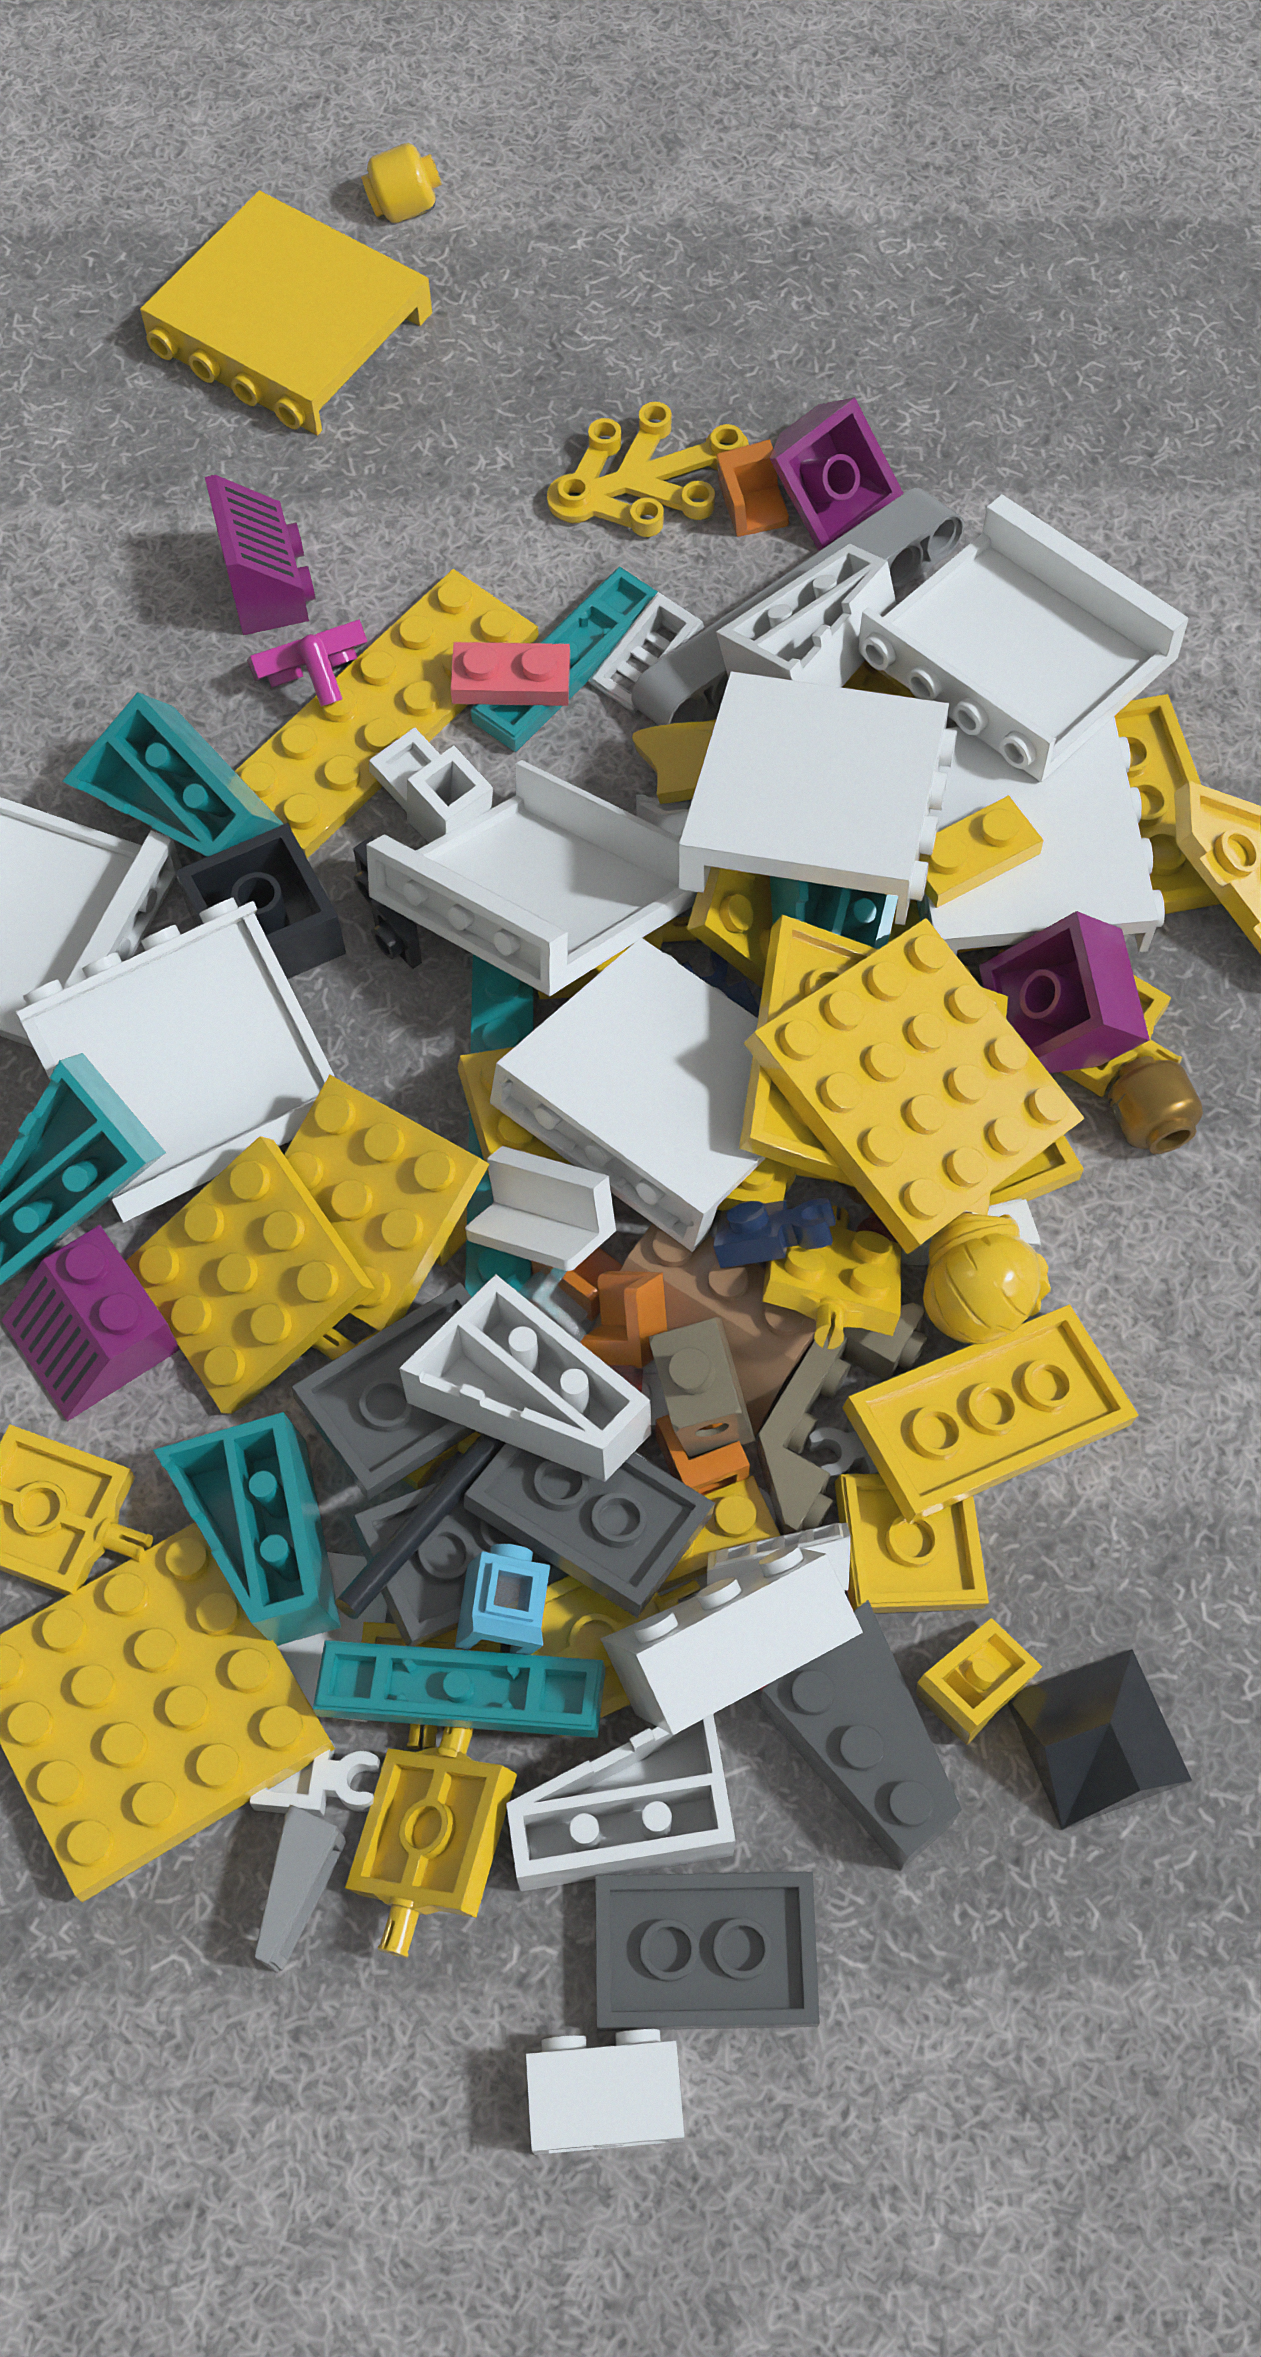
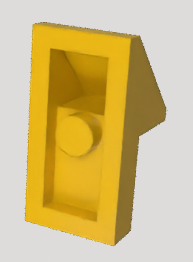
(976, 1680)

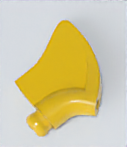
(676, 756)

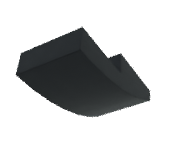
(392, 930)

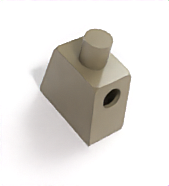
(701, 1387)

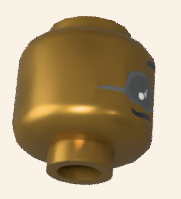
(1155, 1105)

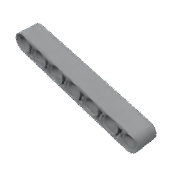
(692, 679)

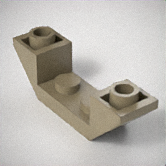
(793, 1482)

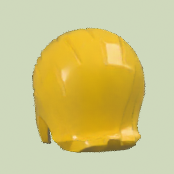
(982, 1278)

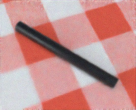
(417, 1527)

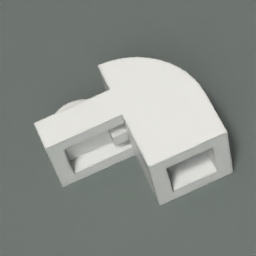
(431, 787)

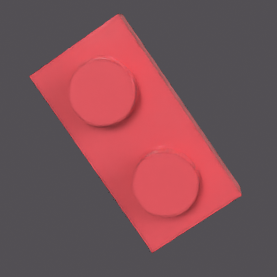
(510, 673)

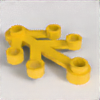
(640, 475)

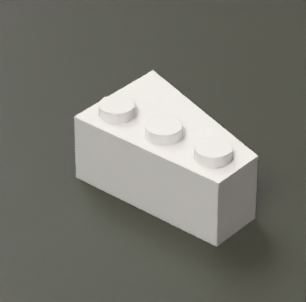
(812, 623)
(527, 1384)
(732, 1638)
(626, 1812)

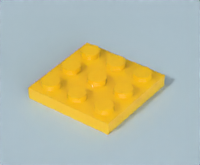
(384, 1190)
(249, 1275)

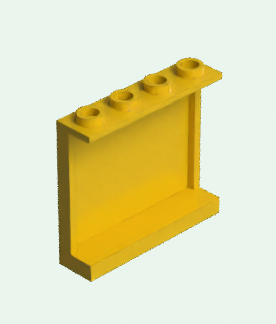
(282, 309)

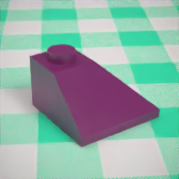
(834, 470)

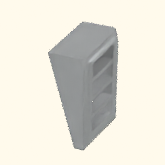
(300, 1873)

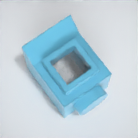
(503, 1600)

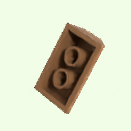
(762, 1337)

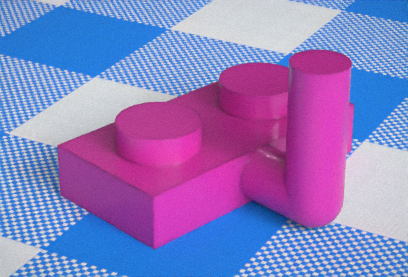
(318, 653)

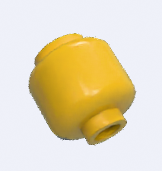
(401, 183)

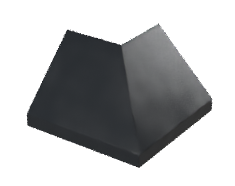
(1098, 1739)

